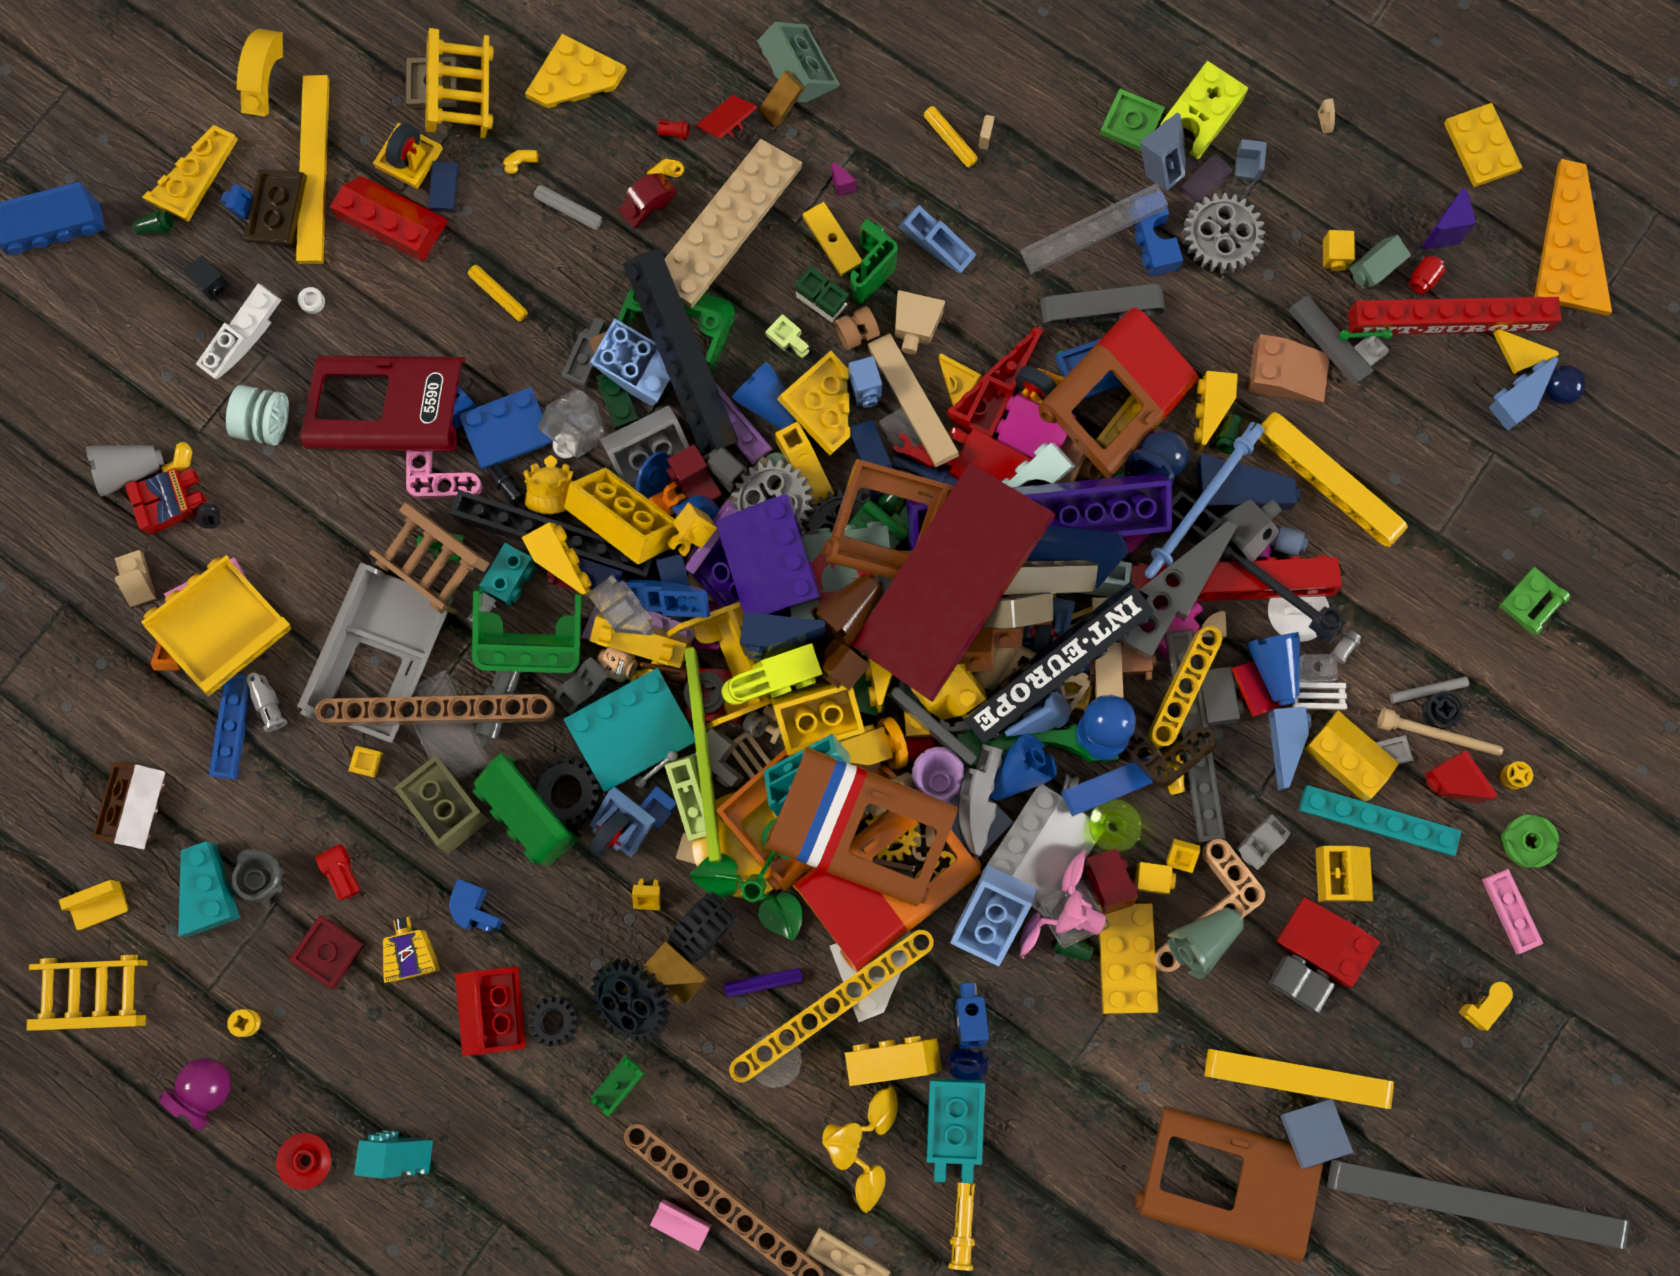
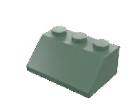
(795, 50)

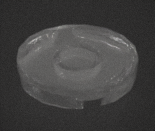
(781, 1071)

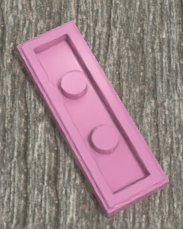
(1512, 911)

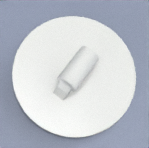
(1288, 619)

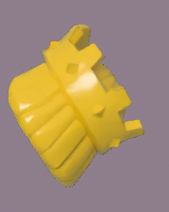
(547, 487)

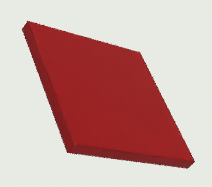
(726, 117)
(1253, 689)

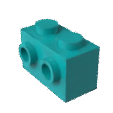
(508, 575)

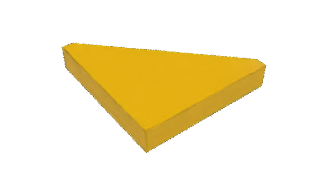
(1522, 353)
(958, 378)

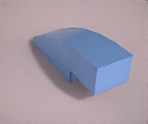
(937, 239)

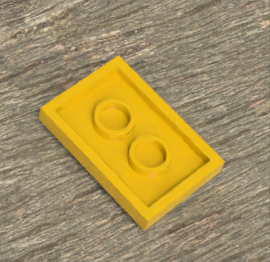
(1482, 145)

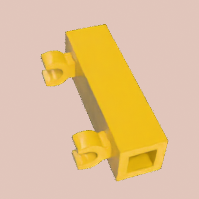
(654, 647)

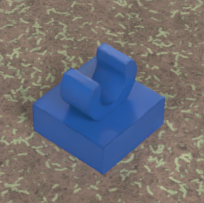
(237, 201)

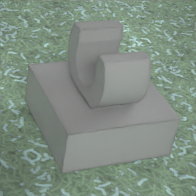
(1371, 350)

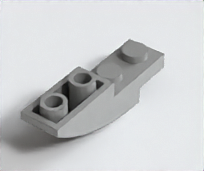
(974, 809)

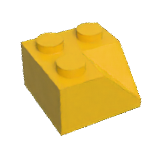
(957, 695)

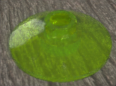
(1127, 822)

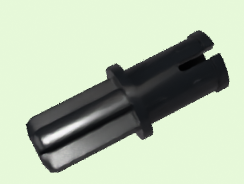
(506, 484)

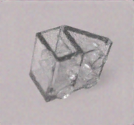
(621, 607)

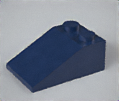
(772, 634)

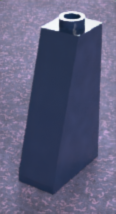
(1245, 484)
(1071, 544)

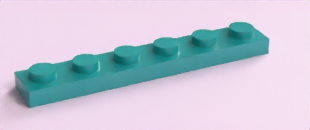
(1379, 821)

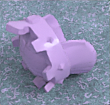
(938, 773)

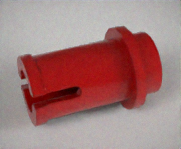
(673, 129)

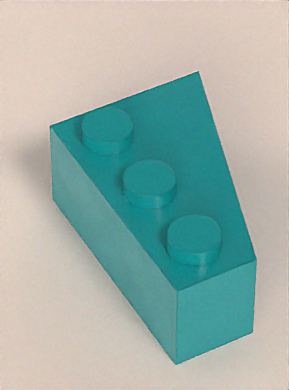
(781, 775)
(204, 891)
(389, 1154)

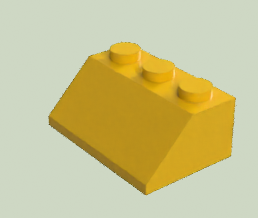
(815, 713)
(1351, 757)

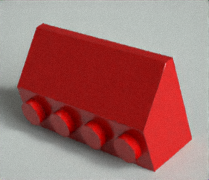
(388, 217)

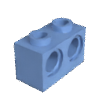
(865, 382)

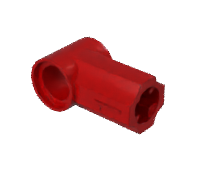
(336, 866)

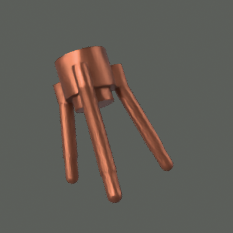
(674, 674)

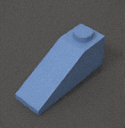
(1288, 734)

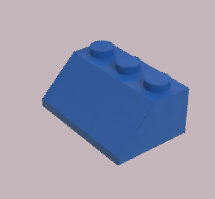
(505, 428)

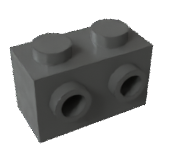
(1220, 697)

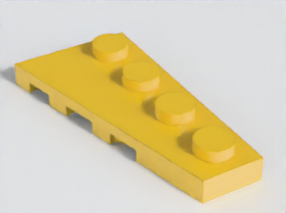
(191, 178)

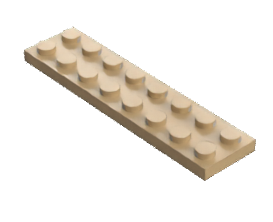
(729, 219)

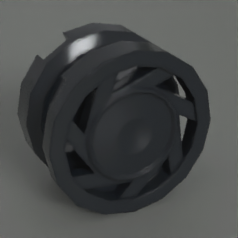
(1443, 710)

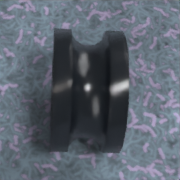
(208, 522)

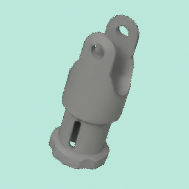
(265, 702)

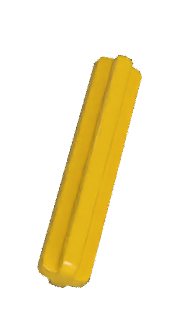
(950, 136)
(497, 293)

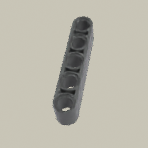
(1100, 305)

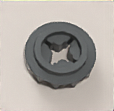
(709, 681)

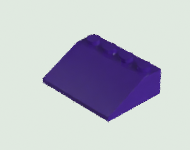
(769, 557)

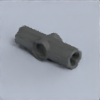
(503, 684)

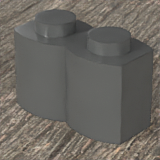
(725, 469)
(1301, 984)

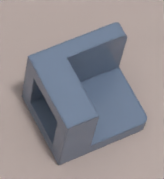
(1250, 159)

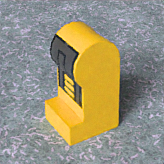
(1489, 1006)

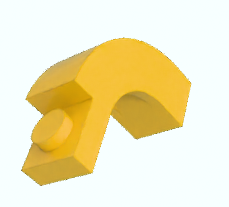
(254, 69)

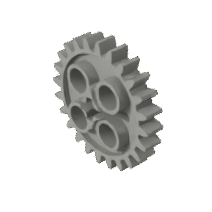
(1239, 220)
(790, 485)

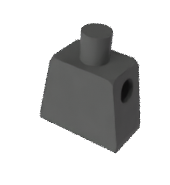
(1254, 527)

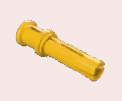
(962, 1239)

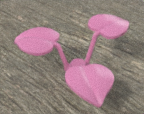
(1073, 914)

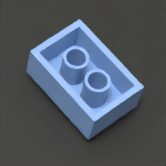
(993, 915)

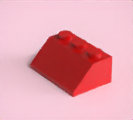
(490, 1011)

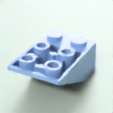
(632, 362)

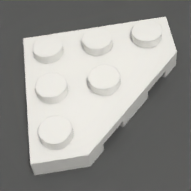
(876, 1001)

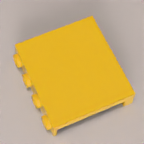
(215, 625)

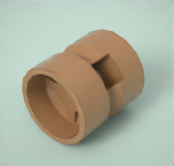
(848, 331)

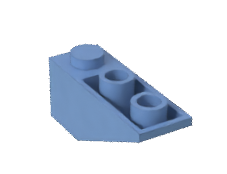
(1523, 399)

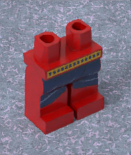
(165, 499)

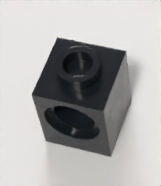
(206, 277)

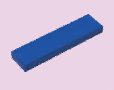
(230, 728)
(1106, 787)

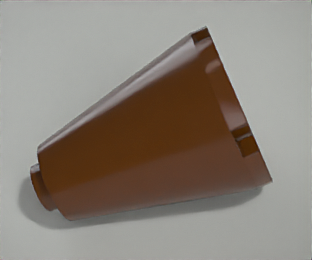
(849, 608)

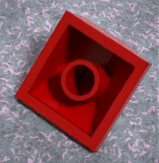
(1460, 780)

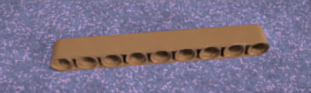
(423, 705)
(710, 1199)

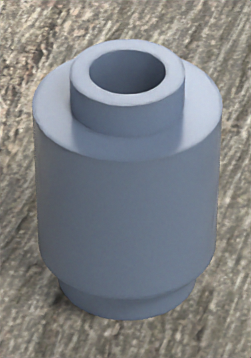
(1289, 541)

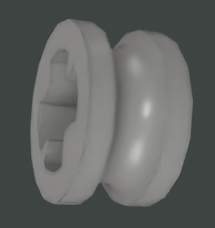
(755, 724)
(1069, 782)

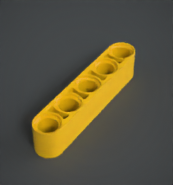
(1195, 678)

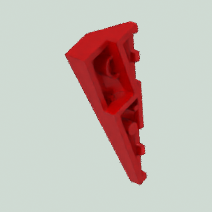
(988, 399)

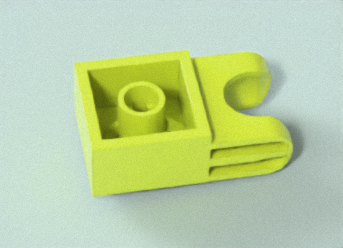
(1208, 105)
(774, 676)

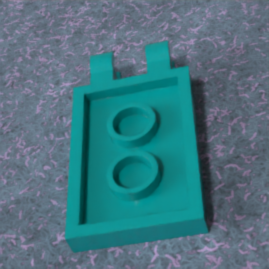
(955, 1125)

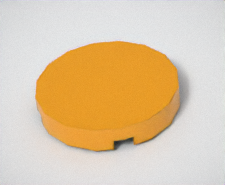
(896, 742)

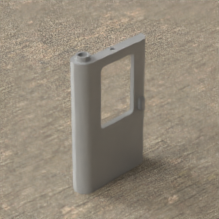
(384, 616)

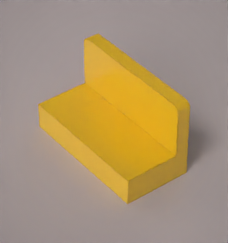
(96, 904)

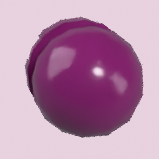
(198, 1089)

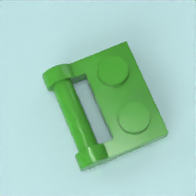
(1526, 597)

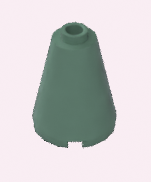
(1205, 940)

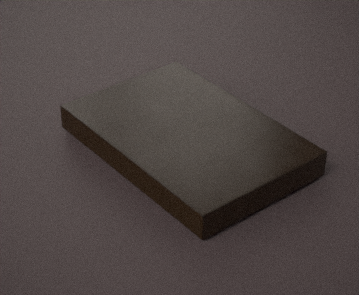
(275, 207)

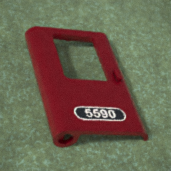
(415, 408)

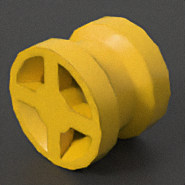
(1522, 774)
(250, 1022)

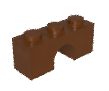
(839, 663)

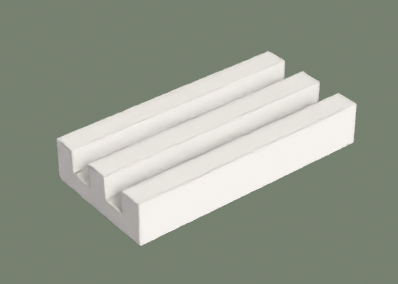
(1341, 695)

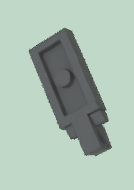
(578, 367)

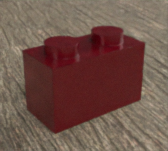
(1111, 881)

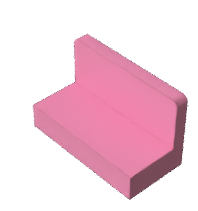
(680, 1224)

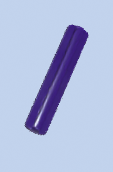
(763, 982)

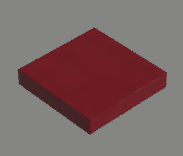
(326, 952)

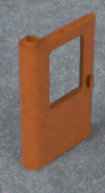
(1272, 1195)

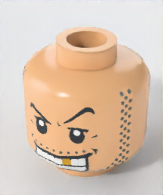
(617, 664)

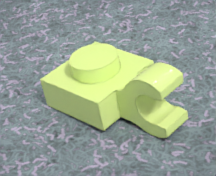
(787, 334)

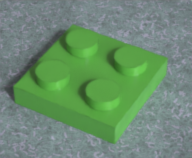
(1131, 119)

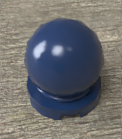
(1160, 452)

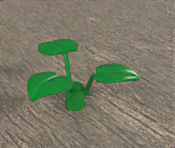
(778, 914)

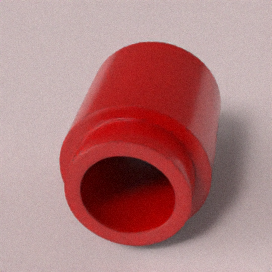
(1427, 274)

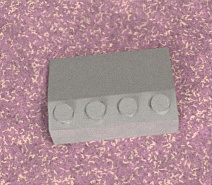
(1042, 843)

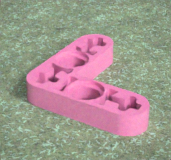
(425, 475)

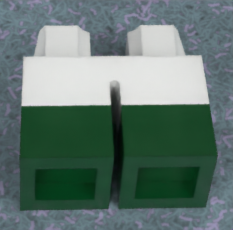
(821, 294)

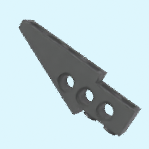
(1192, 574)

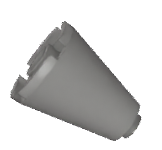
(121, 464)

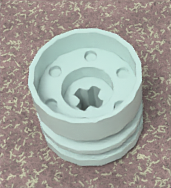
(257, 415)

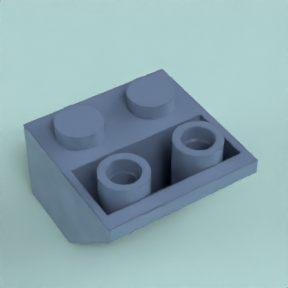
(1165, 153)

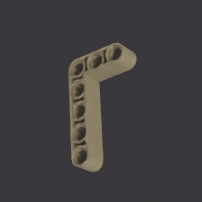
(1054, 577)
(1021, 611)

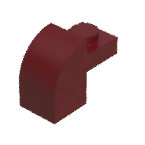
(645, 195)

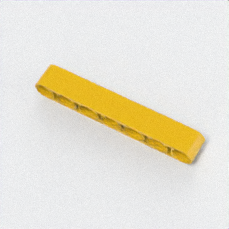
(1332, 480)
(1299, 1079)

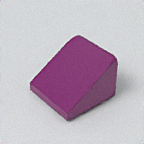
(843, 182)

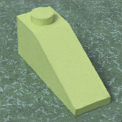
(687, 792)

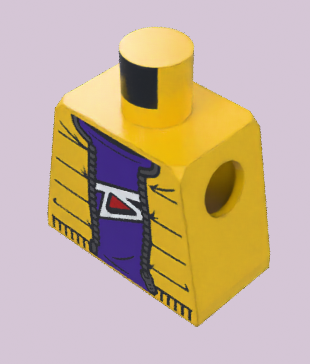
(407, 953)

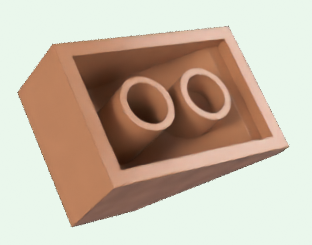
(1288, 370)

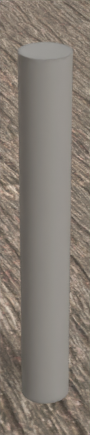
(1429, 690)

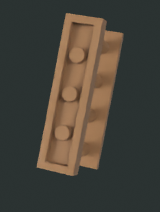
(451, 547)

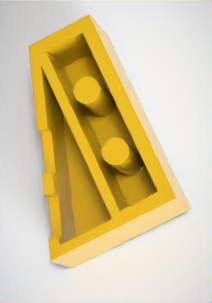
(893, 1060)

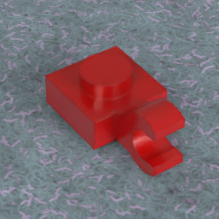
(914, 453)

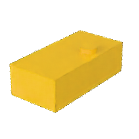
(620, 515)

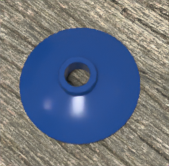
(653, 475)

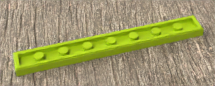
(703, 755)

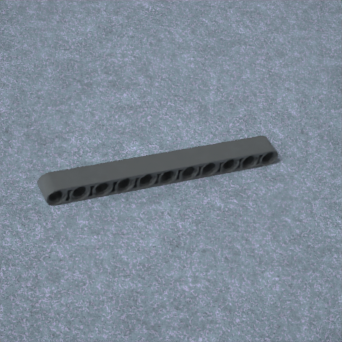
(1478, 1204)

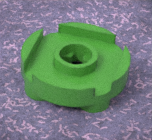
(1515, 837)

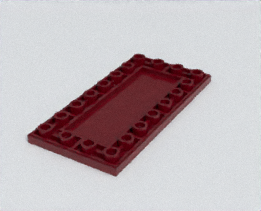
(952, 581)

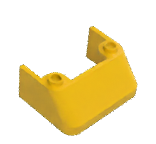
(725, 627)

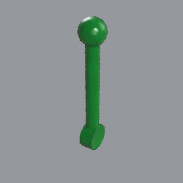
(1345, 335)

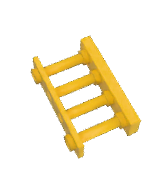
(436, 92)
(100, 1017)

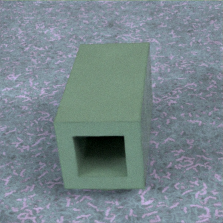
(1379, 261)

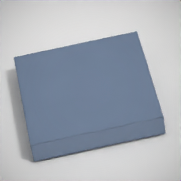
(1316, 1134)

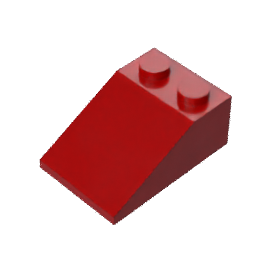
(1328, 942)

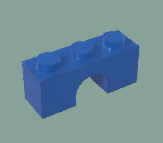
(1158, 254)

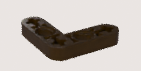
(1161, 761)

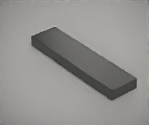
(1328, 339)
(931, 725)

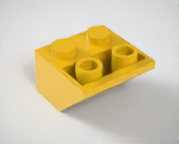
(1344, 874)

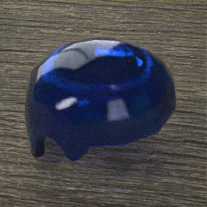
(1565, 384)
(967, 1064)

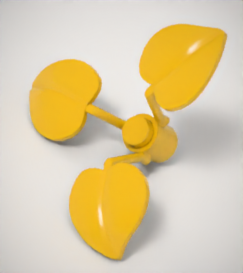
(845, 1140)

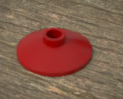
(291, 1165)

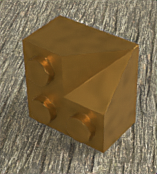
(676, 973)

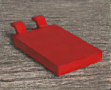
(987, 454)

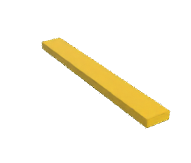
(314, 164)

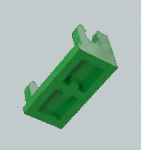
(617, 1085)

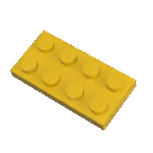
(1128, 961)

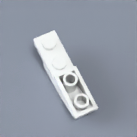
(241, 334)

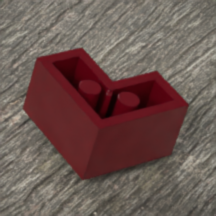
(692, 475)

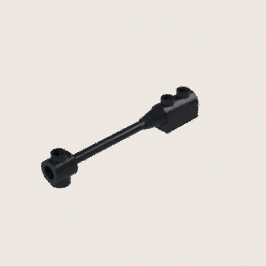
(1325, 624)

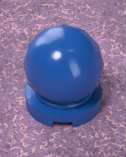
(1106, 726)

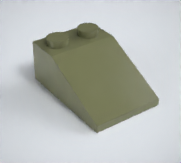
(441, 805)

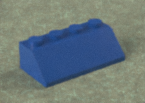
(48, 218)

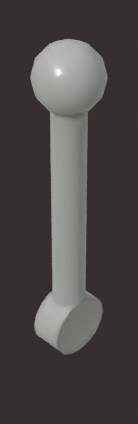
(641, 781)

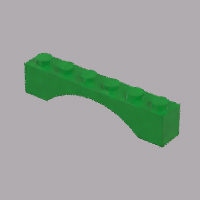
(1058, 738)

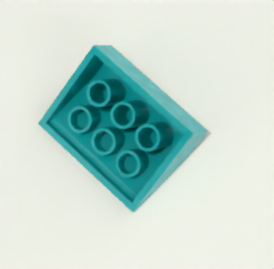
(630, 730)

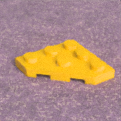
(573, 74)
(821, 402)

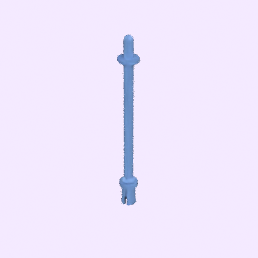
(1243, 446)

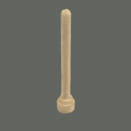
(1390, 720)

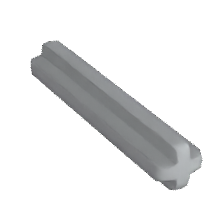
(568, 207)

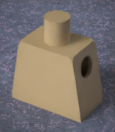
(916, 319)

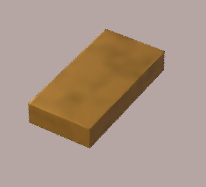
(781, 98)

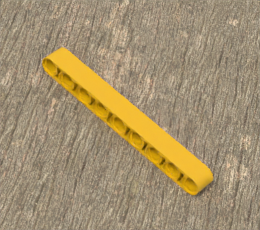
(823, 1016)

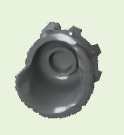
(256, 876)

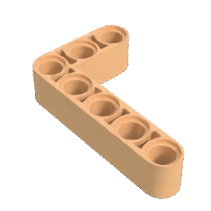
(1236, 888)

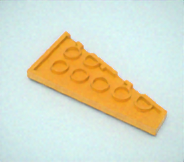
(1571, 249)

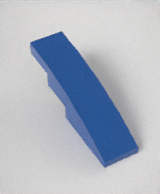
(670, 598)

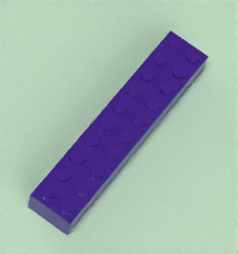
(1108, 505)

